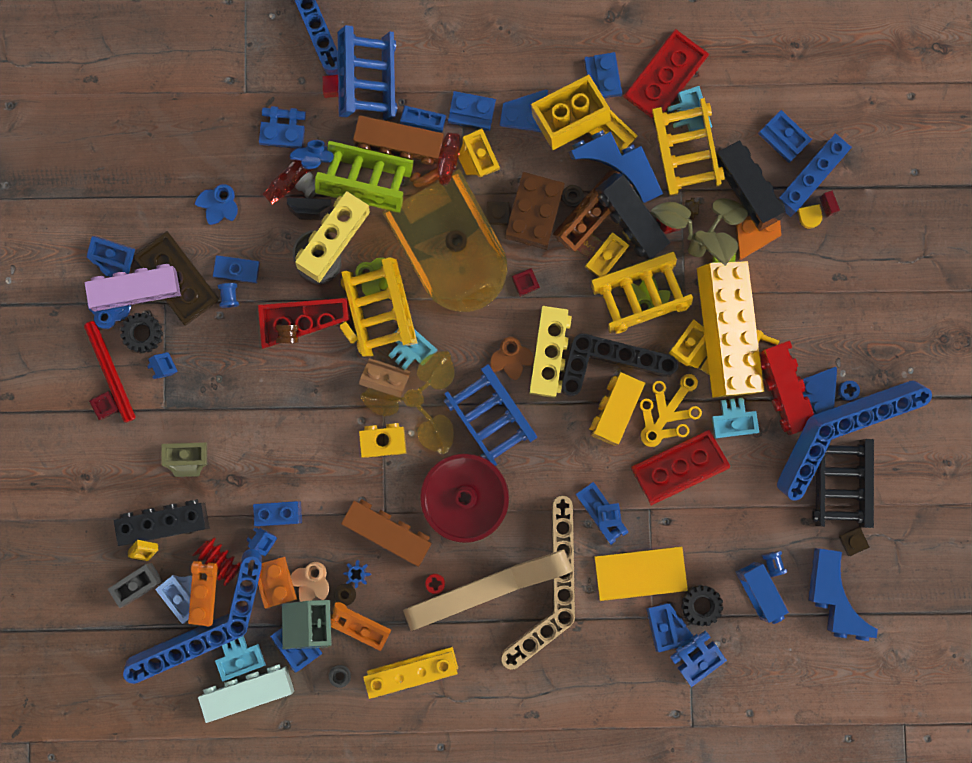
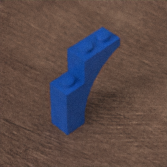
(631, 163)
(827, 589)

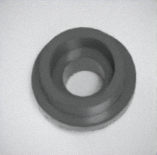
(339, 683)

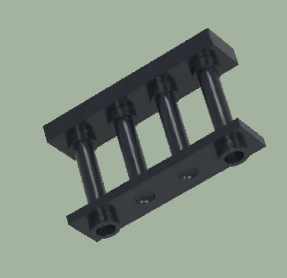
(863, 494)

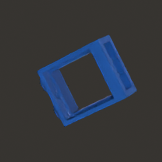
(762, 593)

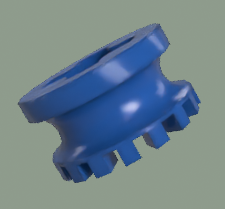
(852, 384)

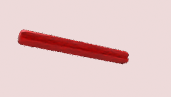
(109, 371)

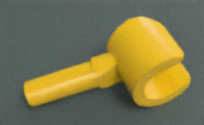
(760, 335)

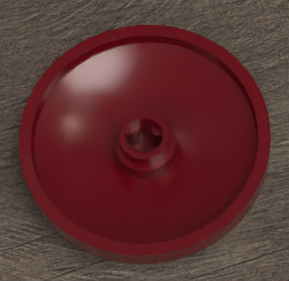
(465, 498)

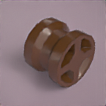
(287, 334)

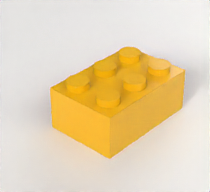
(571, 112)
(616, 408)

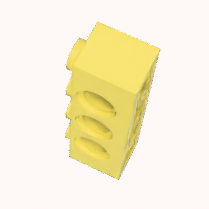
(318, 266)
(550, 317)

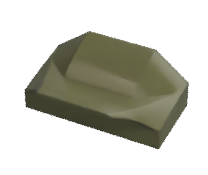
(184, 458)

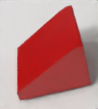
(330, 86)

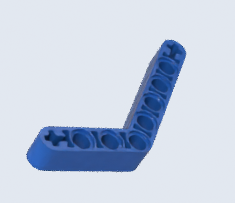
(319, 35)
(840, 421)
(201, 633)

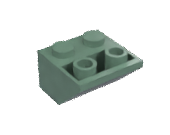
(306, 624)

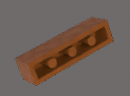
(398, 139)
(387, 533)

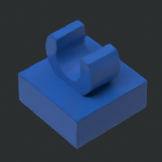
(162, 365)
(609, 515)
(262, 541)

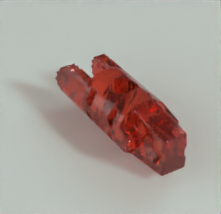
(448, 157)
(285, 181)

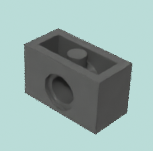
(135, 585)

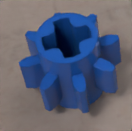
(350, 573)

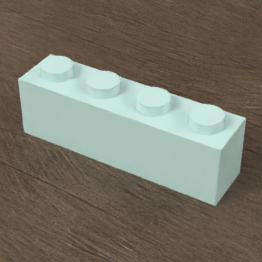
(245, 694)

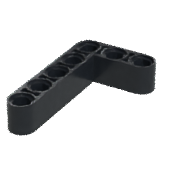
(612, 357)

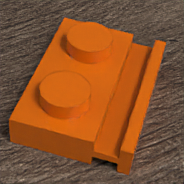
(276, 583)

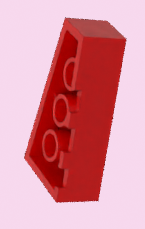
(308, 315)
(786, 387)

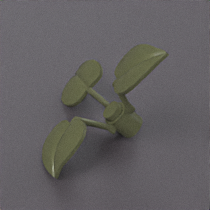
(719, 245)

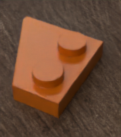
(751, 239)

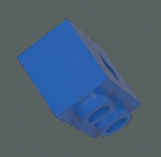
(277, 513)

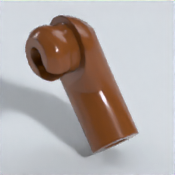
(430, 177)

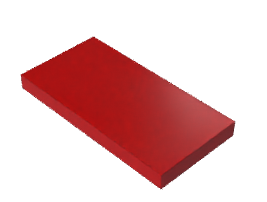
(666, 74)
(680, 467)

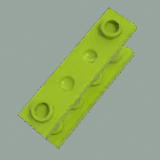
(370, 193)

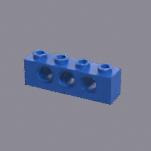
(814, 174)

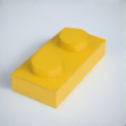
(607, 255)

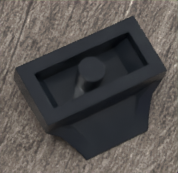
(309, 208)

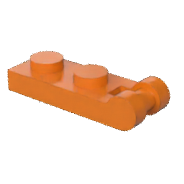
(202, 594)
(359, 626)

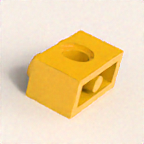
(369, 443)

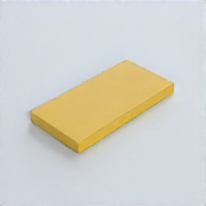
(640, 573)

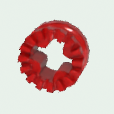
(440, 587)

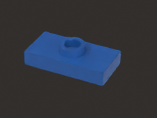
(422, 119)
(236, 269)

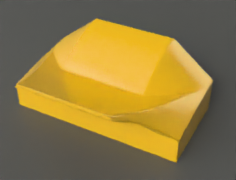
(477, 155)
(691, 346)

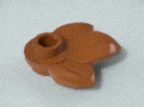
(511, 361)

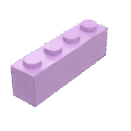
(132, 288)

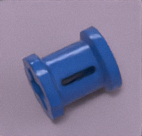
(228, 295)
(769, 560)

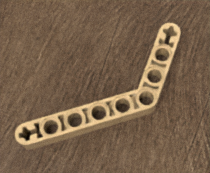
(558, 584)
(487, 588)

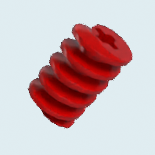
(213, 555)

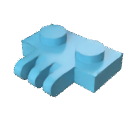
(688, 100)
(413, 352)
(734, 420)
(239, 659)

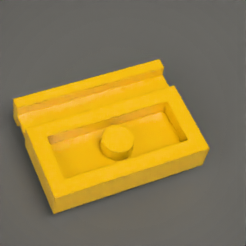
(621, 132)

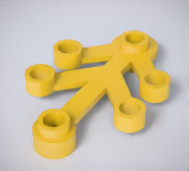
(667, 413)

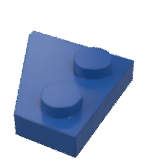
(518, 112)
(110, 256)

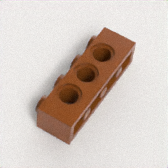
(583, 219)

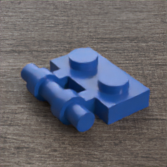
(282, 135)
(701, 663)

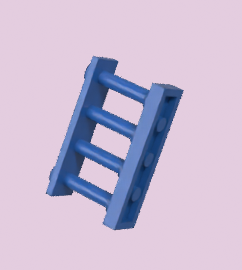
(347, 82)
(499, 397)

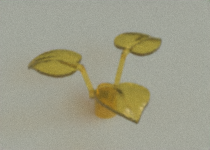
(436, 371)

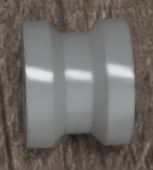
(307, 185)

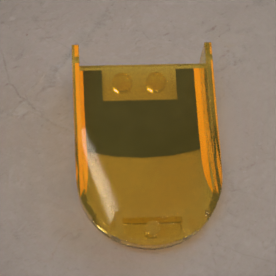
(452, 279)

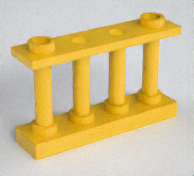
(667, 140)
(645, 272)
(399, 313)
(411, 672)

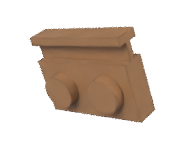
(384, 377)

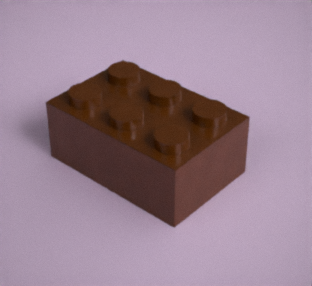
(534, 210)

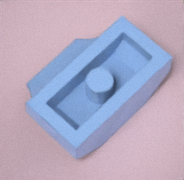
(176, 594)

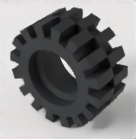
(128, 332)
(715, 608)

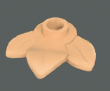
(310, 585)

